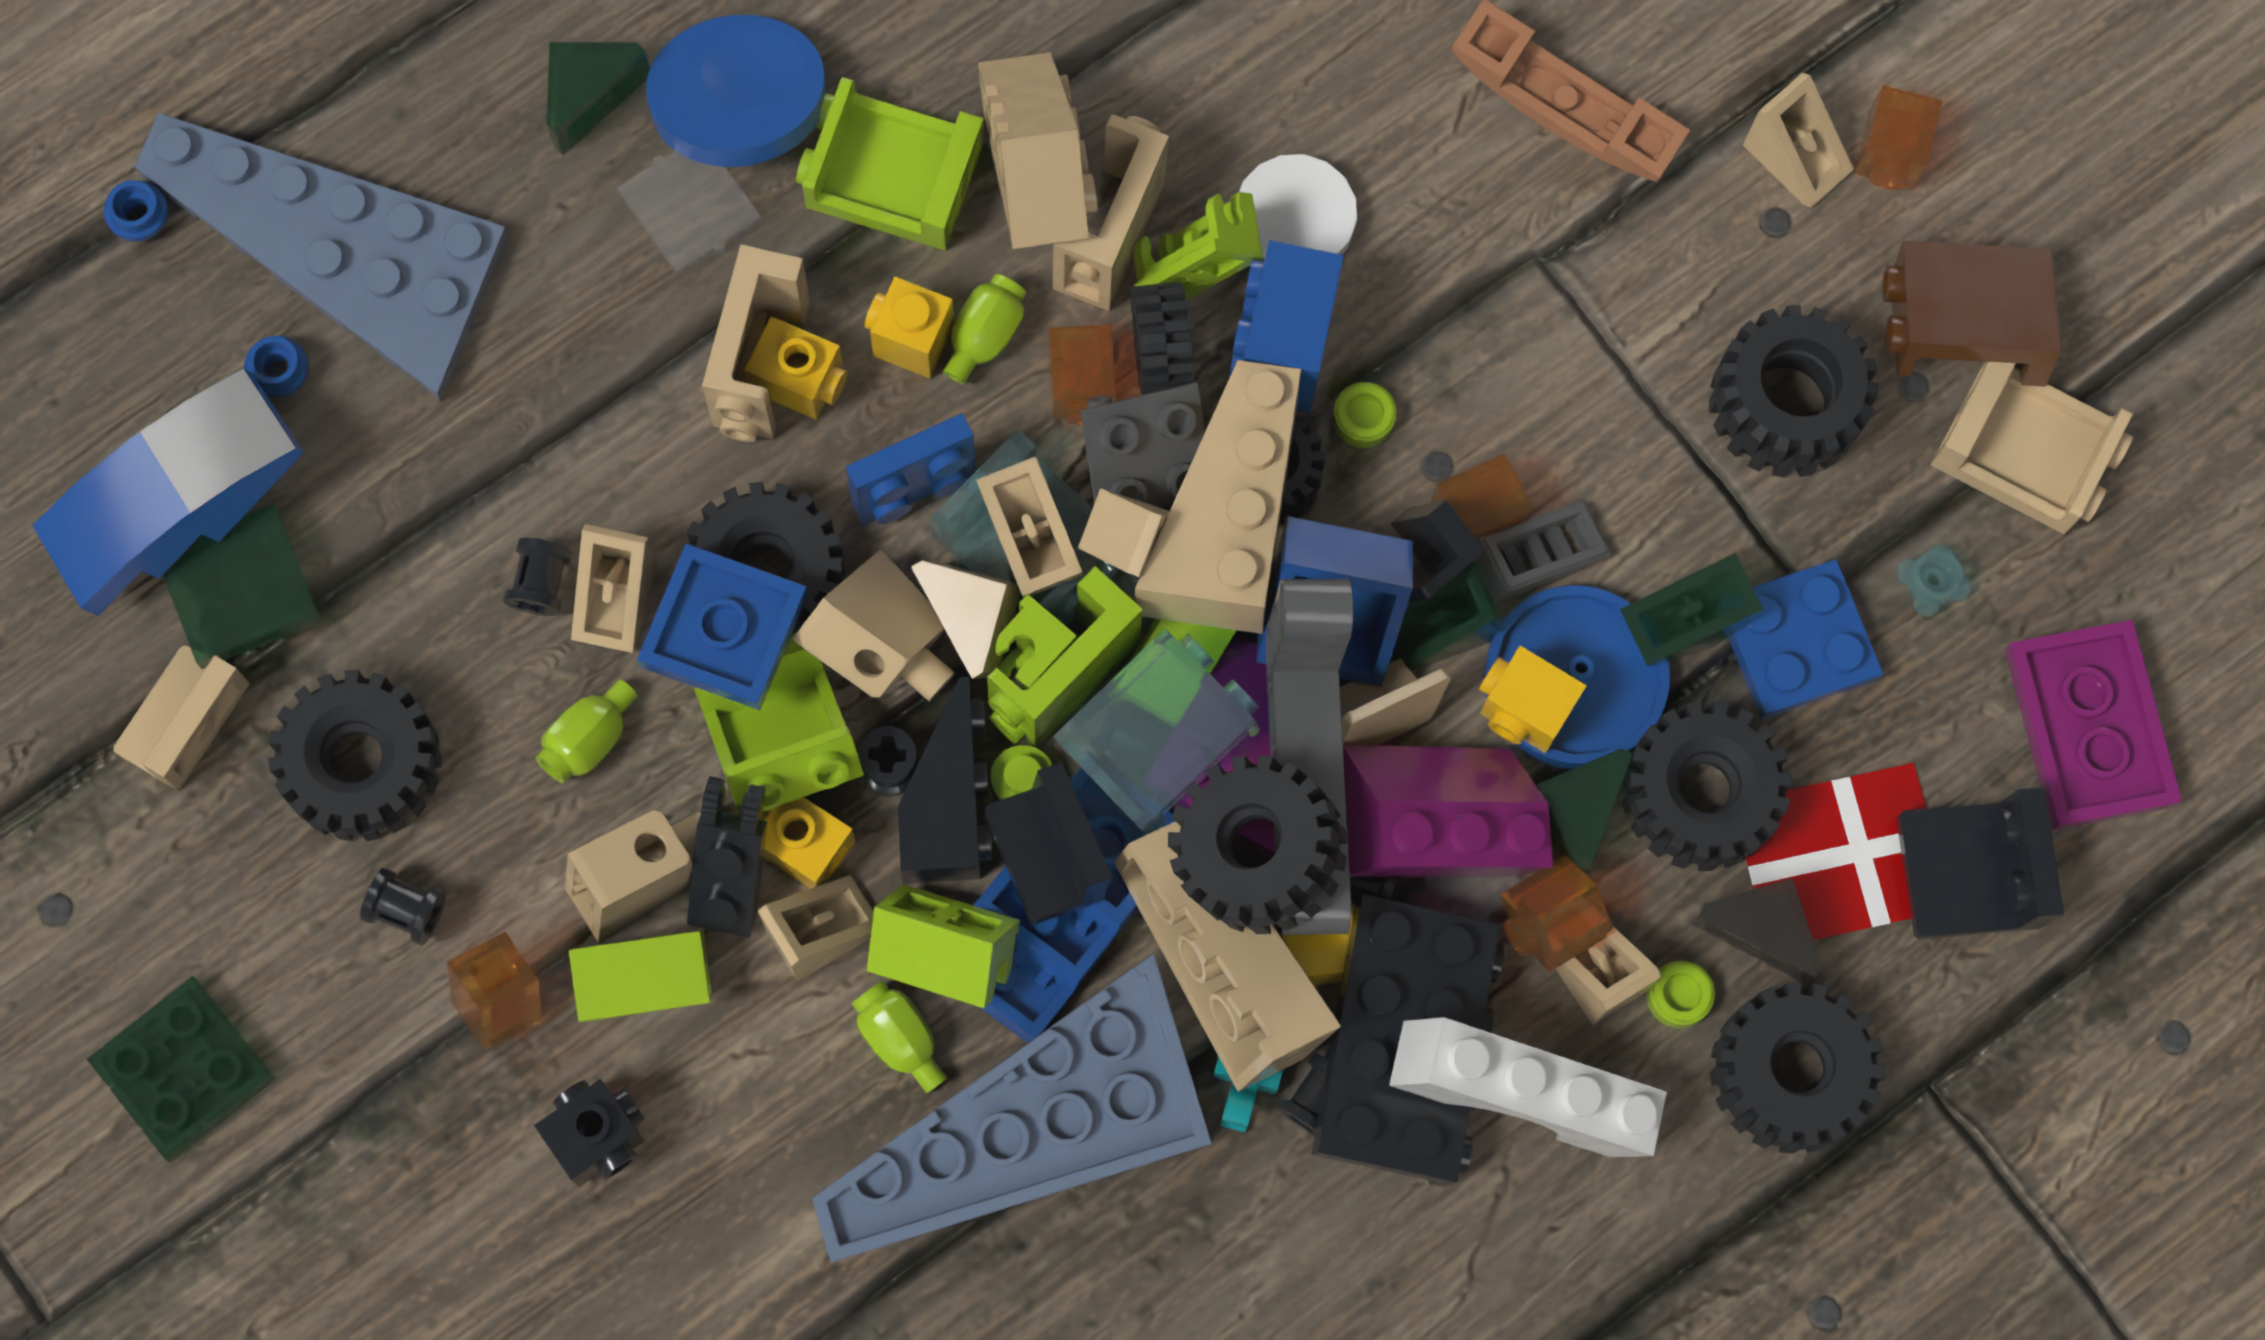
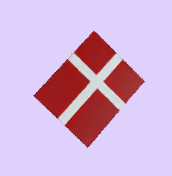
(1843, 850)

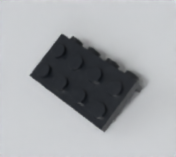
(1397, 969)

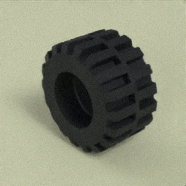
(1821, 353)

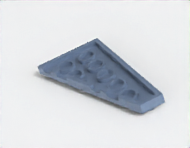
(358, 252)
(1061, 1111)

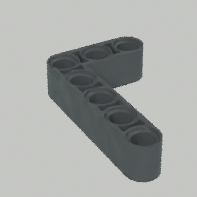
(1303, 661)

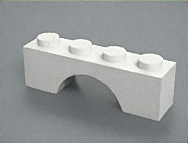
(1504, 1076)

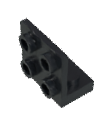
(1981, 867)

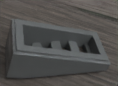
(1505, 569)

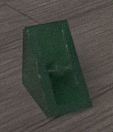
(588, 84)
(1693, 612)
(1448, 622)
(1582, 805)

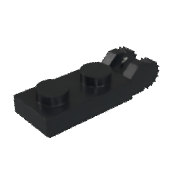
(727, 862)

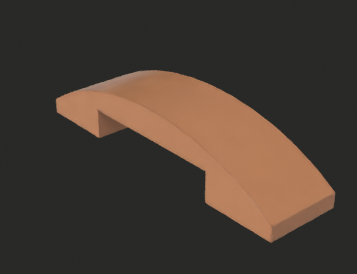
(1564, 99)

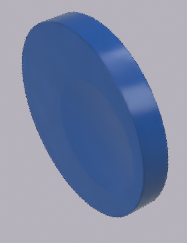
(736, 90)
(1589, 640)

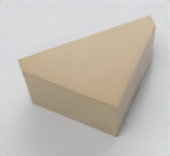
(1799, 142)
(1029, 527)
(1122, 531)
(612, 587)
(971, 611)
(818, 925)
(1608, 976)

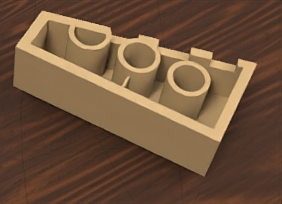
(1037, 150)
(1225, 521)
(1239, 983)

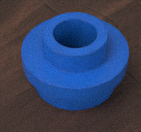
(130, 195)
(278, 349)

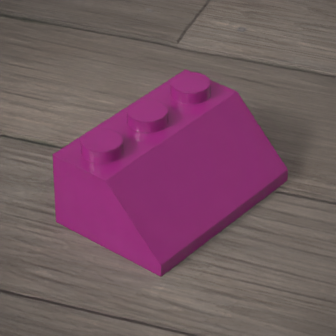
(1443, 813)

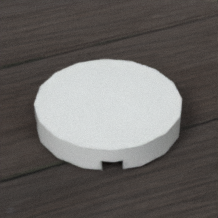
(1302, 203)

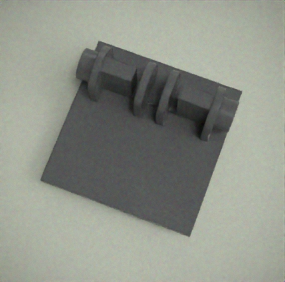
(1143, 442)

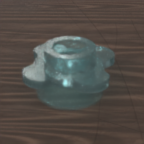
(1942, 564)

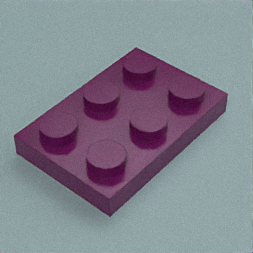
(2092, 725)

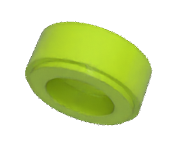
(1364, 415)
(1681, 995)

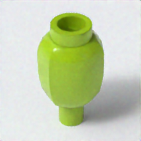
(985, 326)
(584, 733)
(898, 1034)

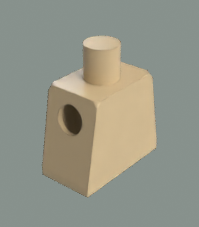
(877, 631)
(613, 881)

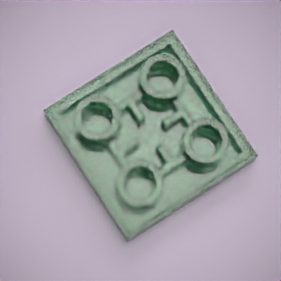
(241, 588)
(181, 1069)

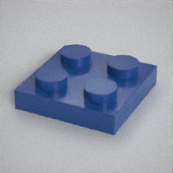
(912, 469)
(722, 626)
(1804, 642)

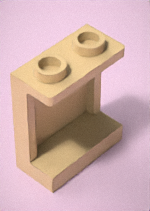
(1097, 265)
(759, 288)
(2032, 447)

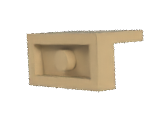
(1380, 713)
(181, 717)

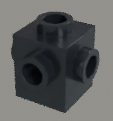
(568, 1127)

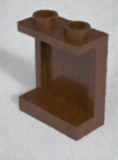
(1973, 307)

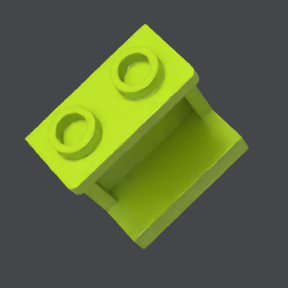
(890, 166)
(1111, 634)
(791, 743)

